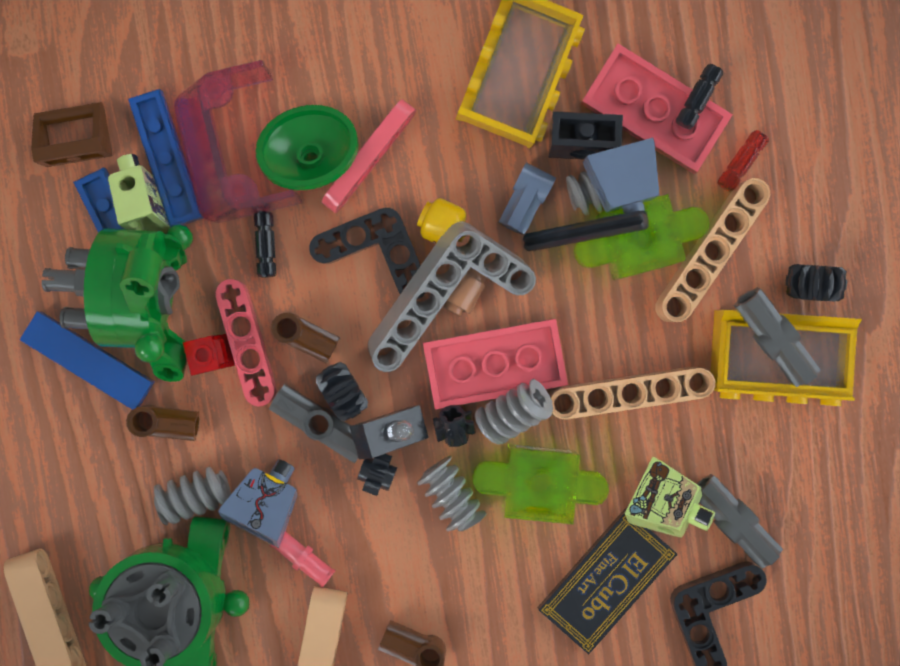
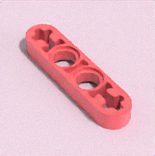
(369, 156)
(252, 340)

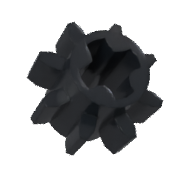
(454, 426)
(377, 474)

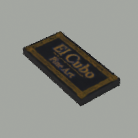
(606, 582)

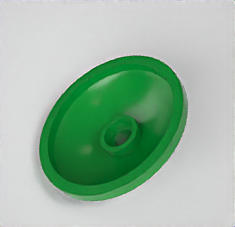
(307, 147)

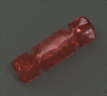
(743, 160)

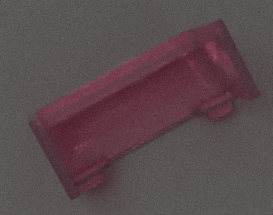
(216, 193)

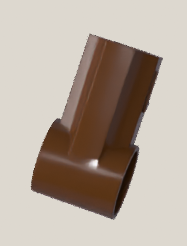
(307, 338)
(166, 423)
(409, 645)

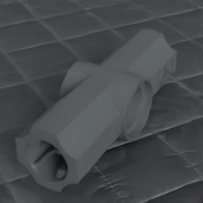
(777, 337)
(300, 412)
(738, 522)

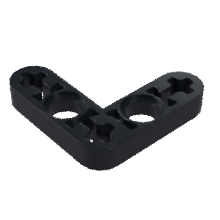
(386, 241)
(705, 603)

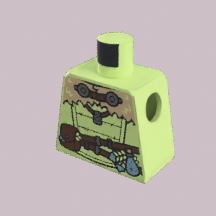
(136, 197)
(667, 502)

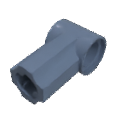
(530, 192)

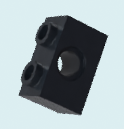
(583, 134)

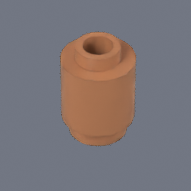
(466, 293)

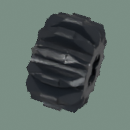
(816, 282)
(341, 391)

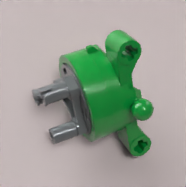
(128, 293)
(167, 600)

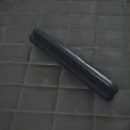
(586, 230)

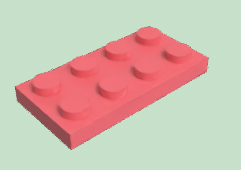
(650, 106)
(494, 362)

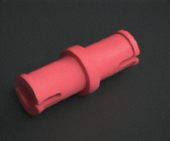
(304, 559)

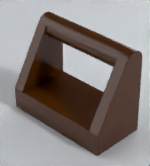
(75, 151)

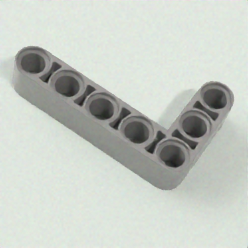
(441, 288)

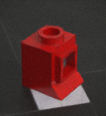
(208, 354)

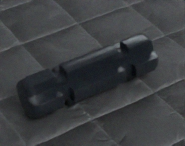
(699, 96)
(265, 244)

